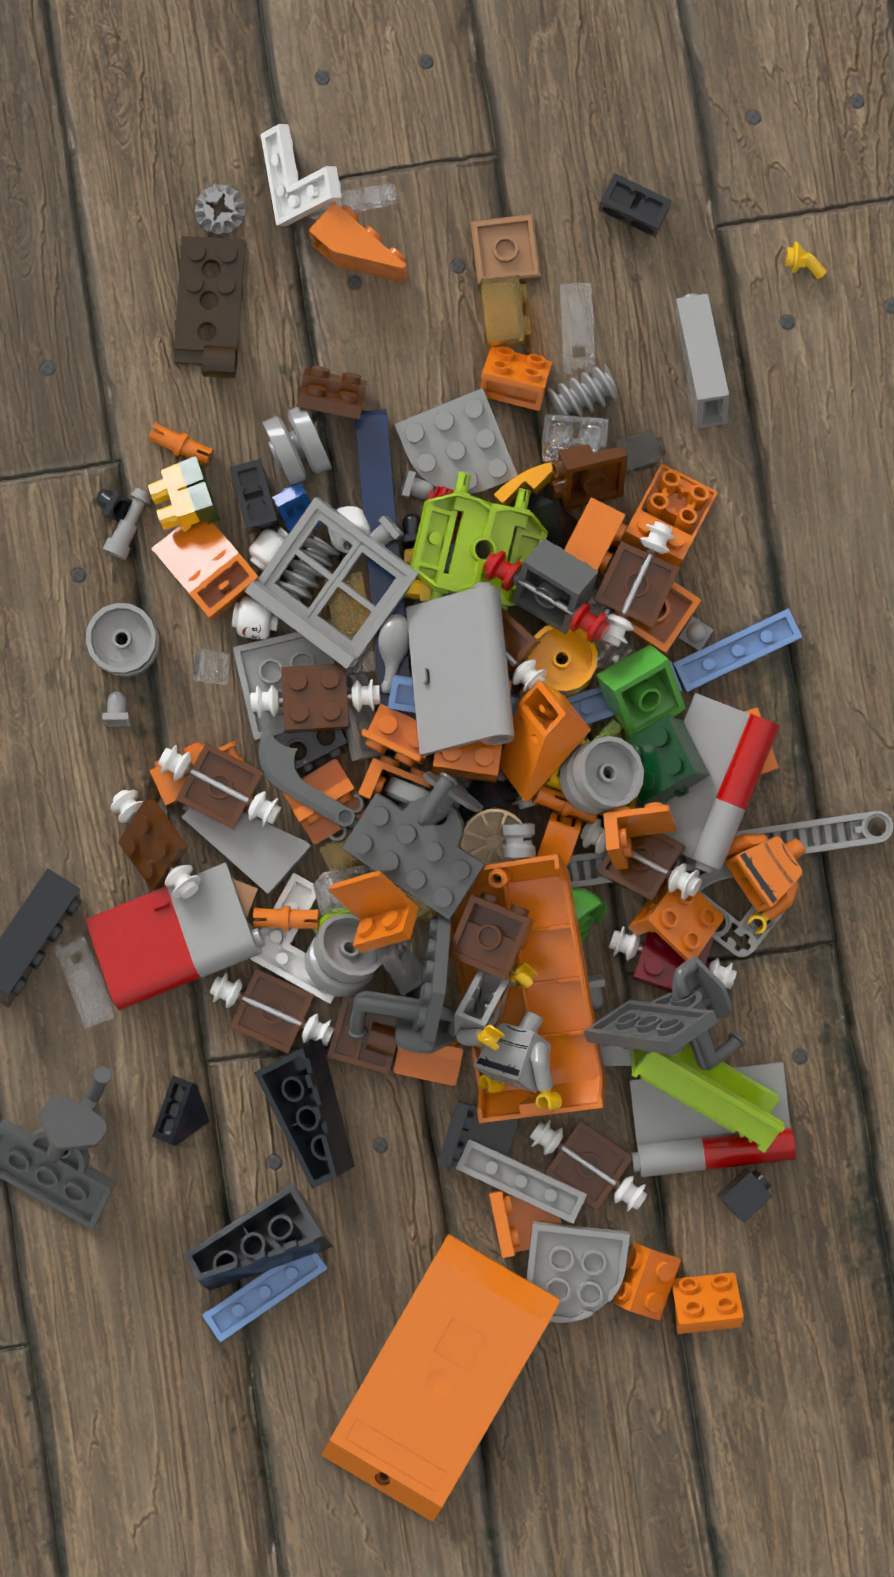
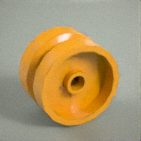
(571, 648)

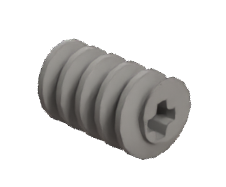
(584, 394)
(303, 574)

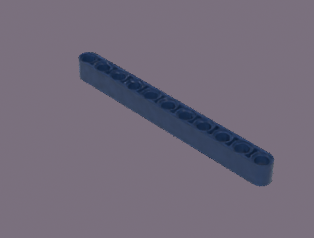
(378, 501)

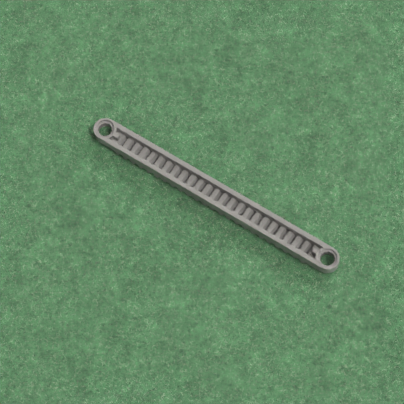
(815, 836)

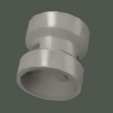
(519, 840)

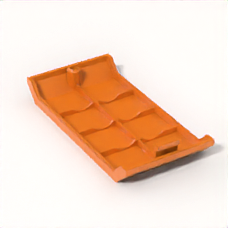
(557, 993)
(441, 1377)

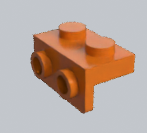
(647, 1281)

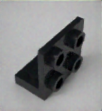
(465, 1125)

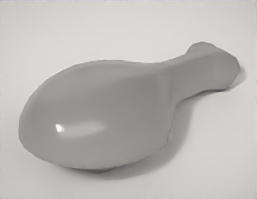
(393, 647)

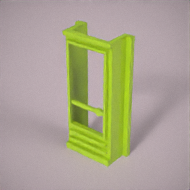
(716, 1093)

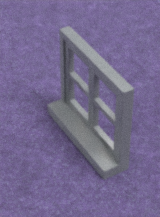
(307, 619)

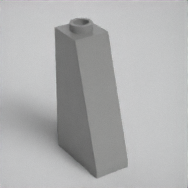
(702, 361)
(258, 851)

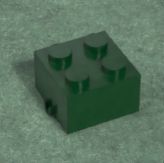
(668, 760)

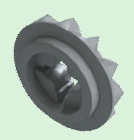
(225, 222)

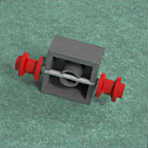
(552, 588)

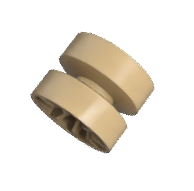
(485, 836)

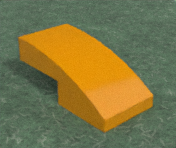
(532, 479)

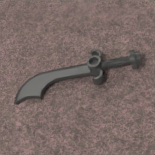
(279, 768)

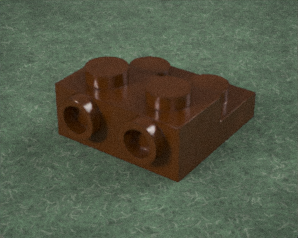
(332, 392)
(587, 475)
(491, 935)

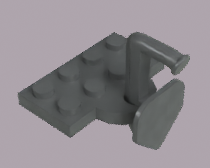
(416, 848)
(673, 1019)
(421, 1023)
(56, 1157)

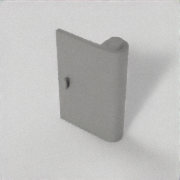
(460, 670)

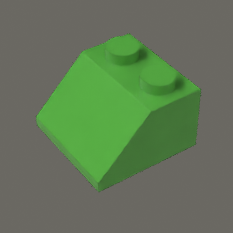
(641, 690)

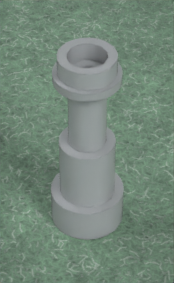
(125, 530)

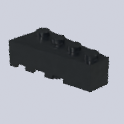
(32, 931)
(308, 1112)
(259, 1240)

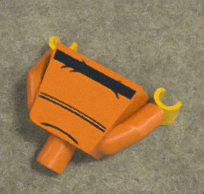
(766, 873)

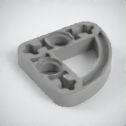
(742, 927)

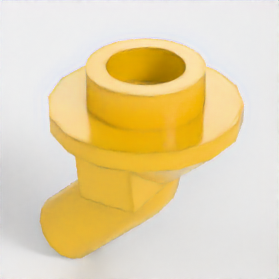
(797, 258)

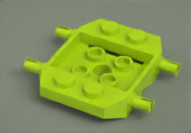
(500, 526)

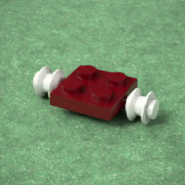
(659, 960)

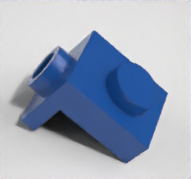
(292, 504)

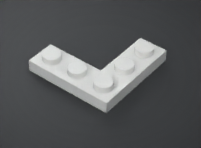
(291, 197)
(278, 952)

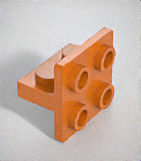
(515, 377)
(334, 783)
(436, 1067)
(707, 1303)

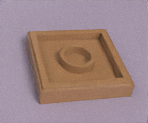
(505, 248)

